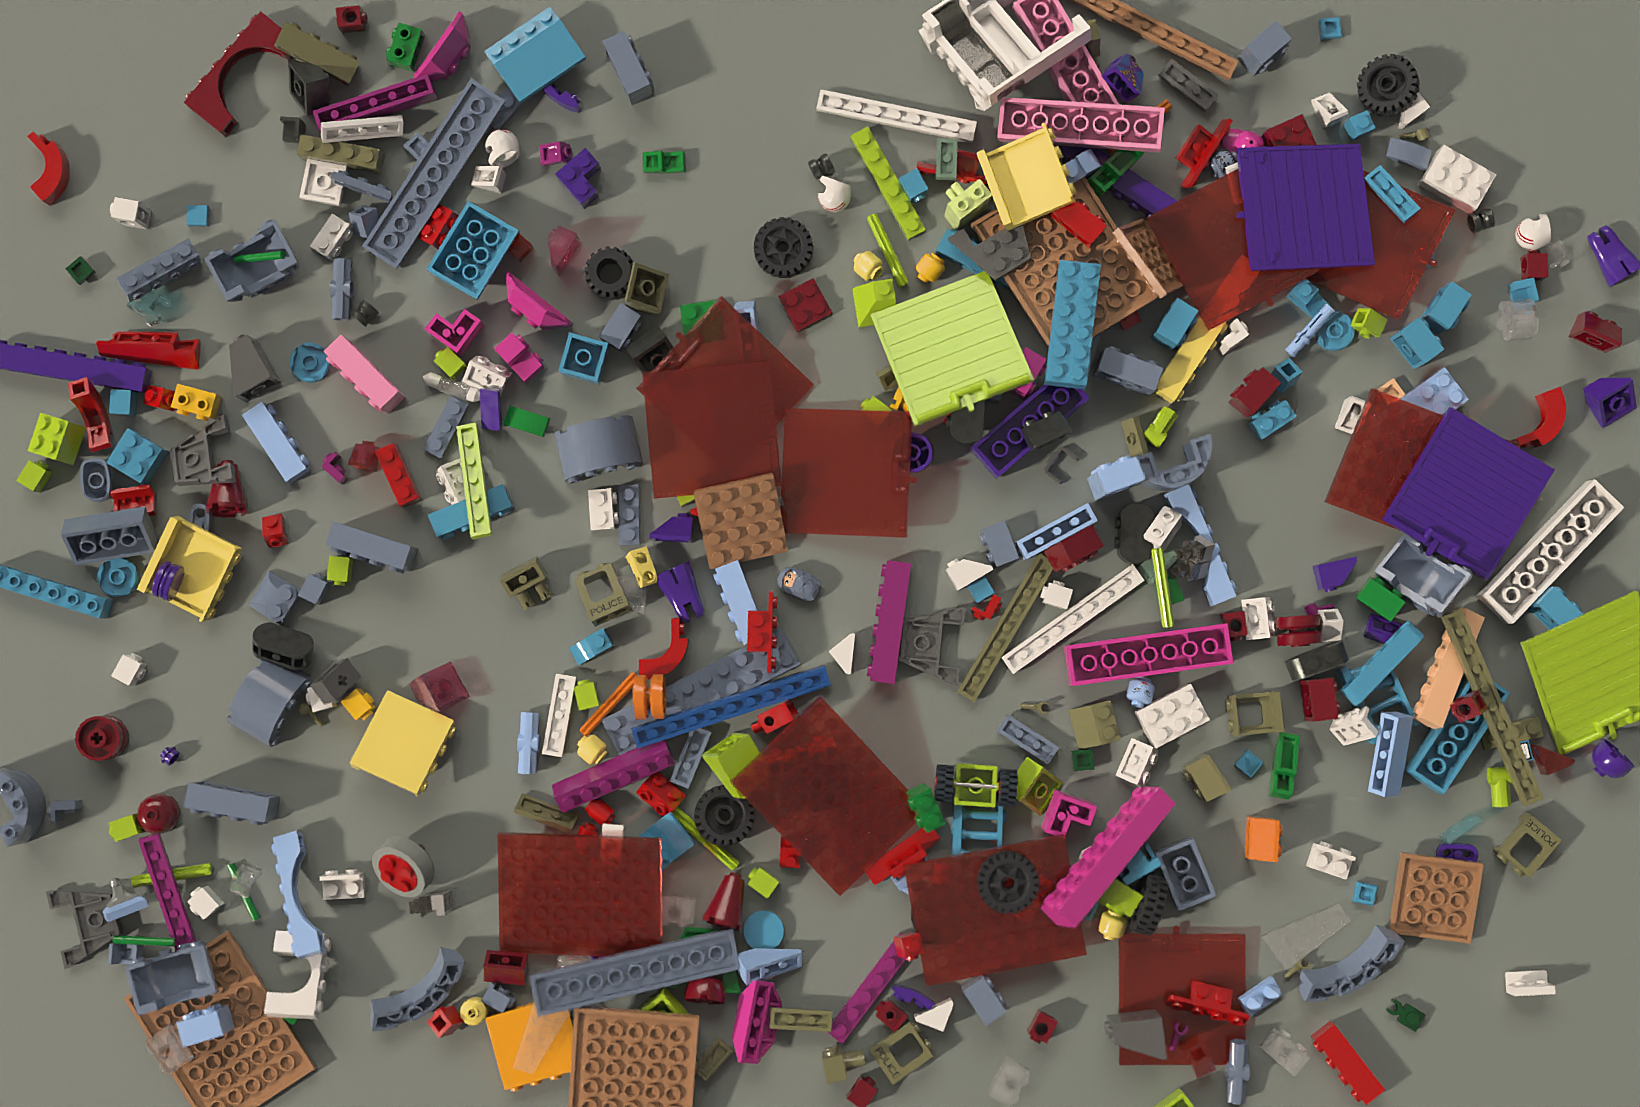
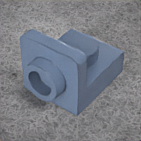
(62, 807)

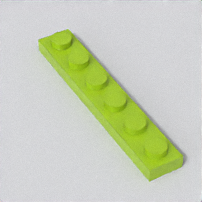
(887, 183)
(474, 481)

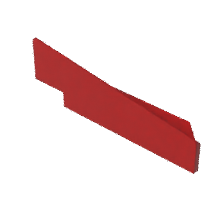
(153, 348)

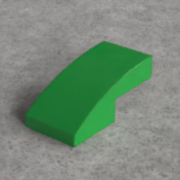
(664, 162)
(526, 421)

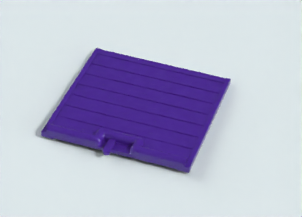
(1305, 207)
(1468, 494)

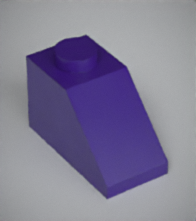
(1334, 573)

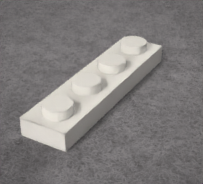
(361, 129)
(559, 715)

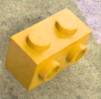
(196, 401)

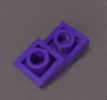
(565, 100)
(907, 993)

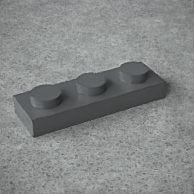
(1188, 85)

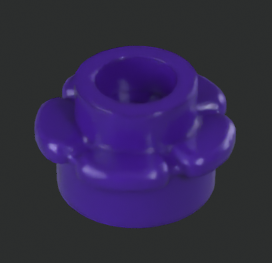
(169, 755)

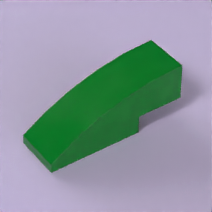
(1113, 170)
(1284, 766)

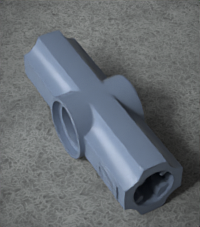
(341, 289)
(1237, 1071)

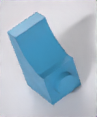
(1306, 297)
(591, 646)

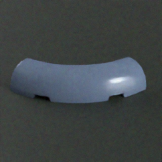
(1352, 971)
(422, 997)

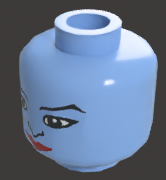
(1140, 692)

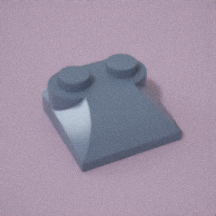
(275, 598)

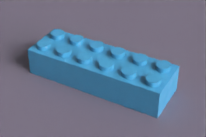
(1072, 324)
(1448, 748)

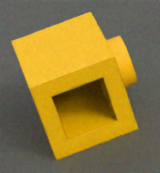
(359, 704)

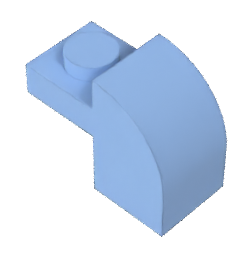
(1082, 166)

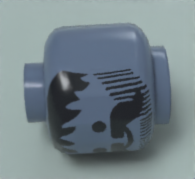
(1221, 160)

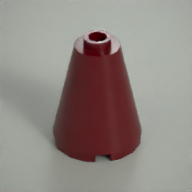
(227, 498)
(727, 903)

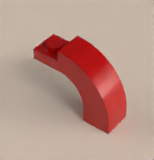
(56, 172)
(93, 412)
(1553, 415)
(673, 656)

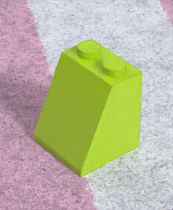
(730, 758)

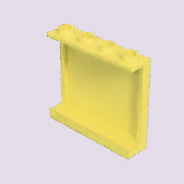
(1027, 178)
(205, 561)
(403, 743)

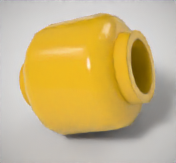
(930, 267)

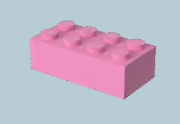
(364, 374)

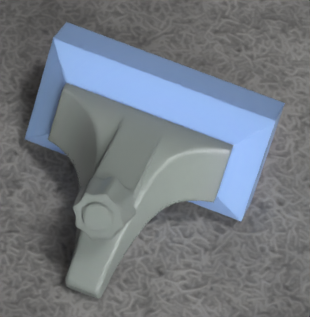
(122, 902)

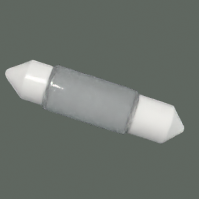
(452, 387)

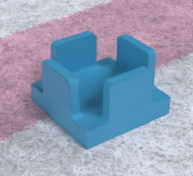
(1139, 865)

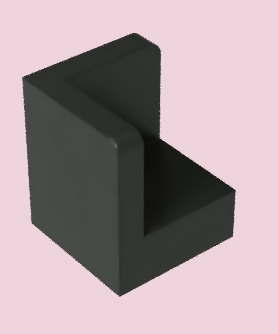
(292, 129)

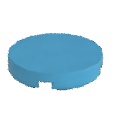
(1335, 332)
(309, 362)
(118, 577)
(763, 930)

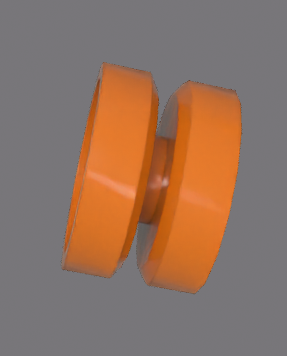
(647, 697)

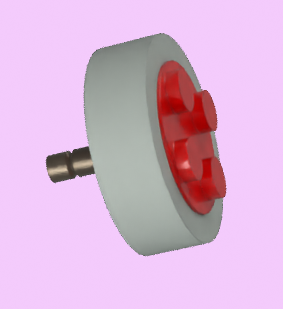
(403, 866)

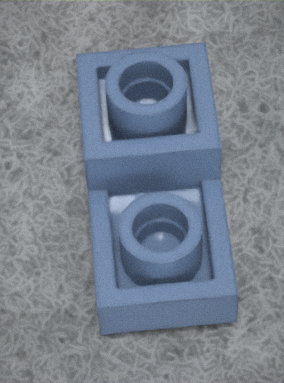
(1409, 153)

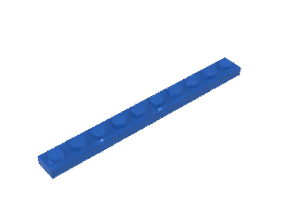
(731, 706)

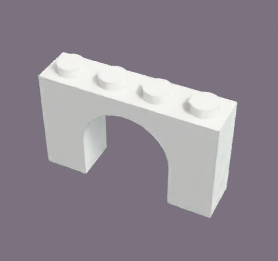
(307, 1001)

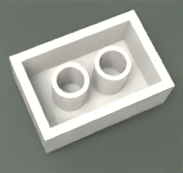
(1457, 179)
(1171, 715)

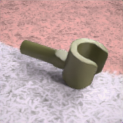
(1421, 134)
(1035, 706)
(305, 709)
(1298, 966)

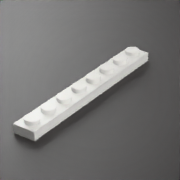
(896, 116)
(1072, 619)

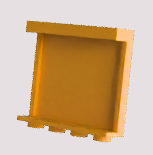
(506, 1036)

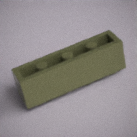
(313, 51)
(341, 153)

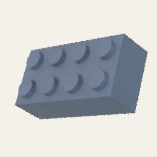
(109, 535)
(370, 546)
(232, 802)

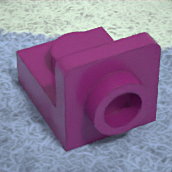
(555, 153)
(335, 471)

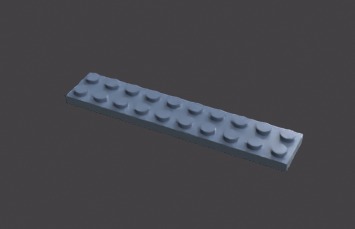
(434, 173)
(718, 680)
(634, 972)

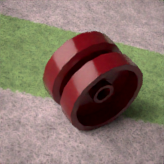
(1299, 630)
(90, 734)

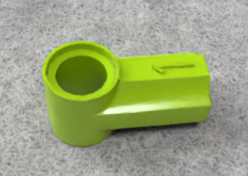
(1157, 431)
(1500, 786)

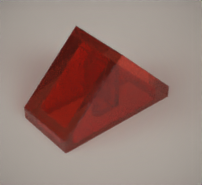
(1548, 760)

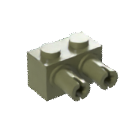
(524, 576)
(838, 1062)

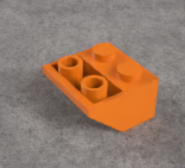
(1263, 839)

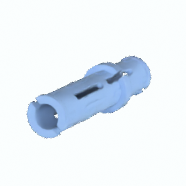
(1310, 330)

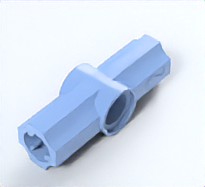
(528, 743)

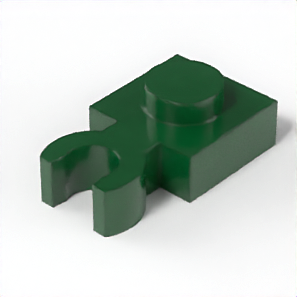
(1407, 1016)

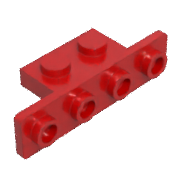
(1199, 148)
(966, 168)
(760, 631)
(906, 852)
(1209, 1001)

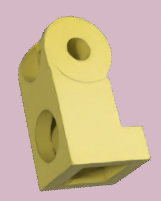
(642, 567)

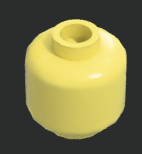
(868, 266)
(592, 749)
(1112, 925)
(467, 1011)

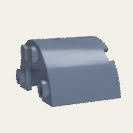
(253, 277)
(598, 447)
(1197, 454)
(1422, 578)
(265, 699)
(26, 804)
(171, 977)

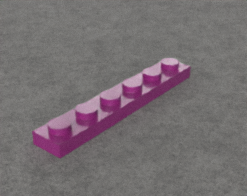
(166, 889)
(866, 993)

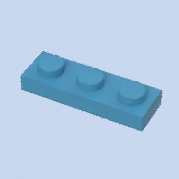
(1392, 194)

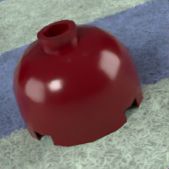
(158, 813)
(705, 990)

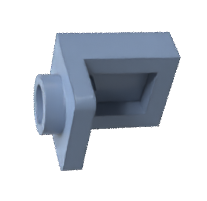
(124, 953)

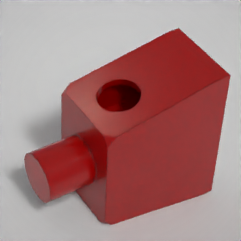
(781, 714)

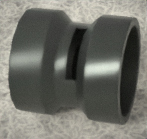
(821, 166)
(1480, 220)
(367, 309)

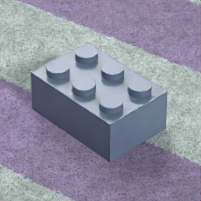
(628, 67)
(1128, 370)
(1184, 873)

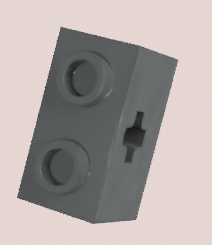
(336, 681)

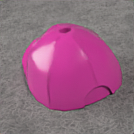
(1241, 138)

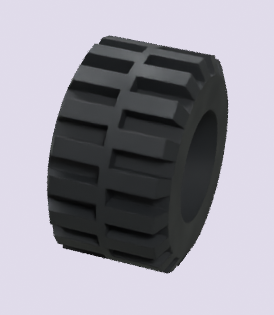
(595, 265)

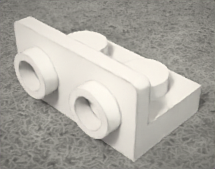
(332, 237)
(1237, 335)
(484, 374)
(451, 479)
(602, 509)
(1164, 528)
(1259, 618)
(1353, 726)
(1137, 762)
(1330, 861)
(343, 885)
(1528, 983)

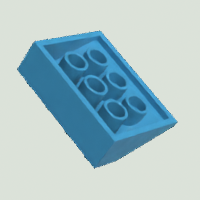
(535, 55)
(472, 250)

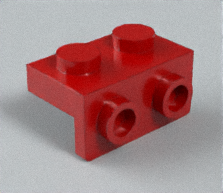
(438, 226)
(135, 497)
(660, 793)

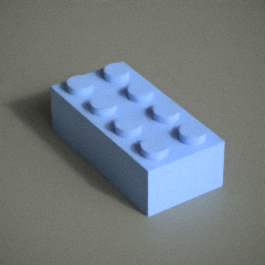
(1437, 393)
(1115, 477)

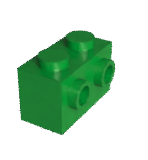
(405, 47)
(1380, 598)
(925, 807)

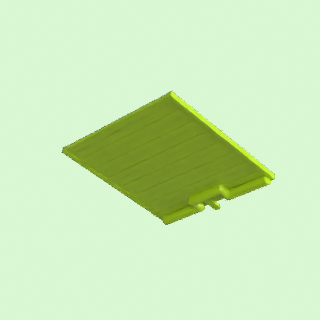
(951, 348)
(1589, 673)

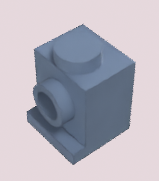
(498, 997)

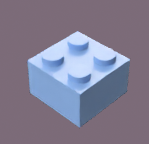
(205, 1025)

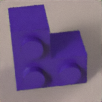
(575, 177)

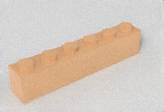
(1443, 678)

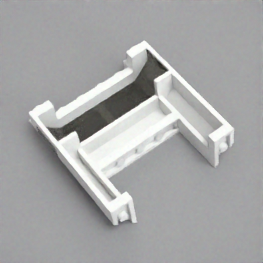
(990, 48)

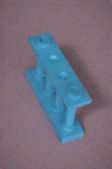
(1346, 674)
(960, 834)

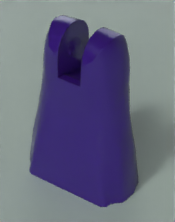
(1613, 256)
(681, 590)

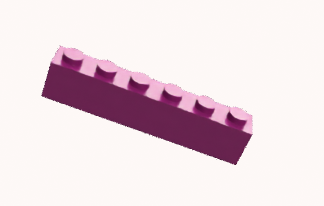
(380, 102)
(890, 621)
(612, 775)

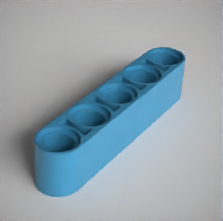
(1382, 663)

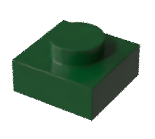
(80, 270)
(1082, 760)

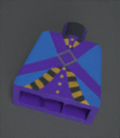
(1124, 77)

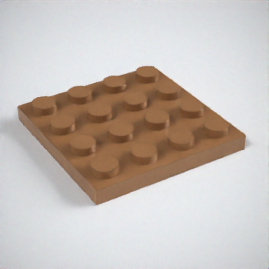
(1149, 256)
(740, 520)
(1435, 897)

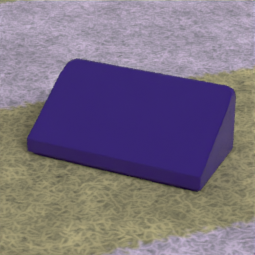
(490, 409)
(1380, 628)

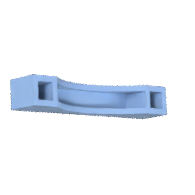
(1217, 583)
(290, 853)

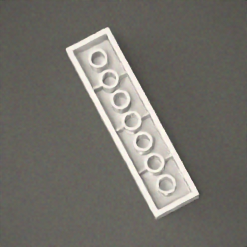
(1550, 551)

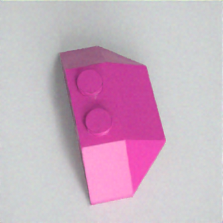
(448, 51)
(532, 306)
(752, 1021)

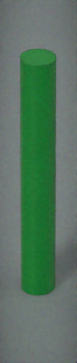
(259, 257)
(248, 901)
(136, 940)

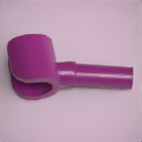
(1312, 608)
(1177, 1035)

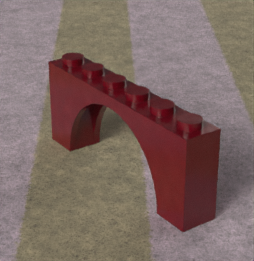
(208, 97)

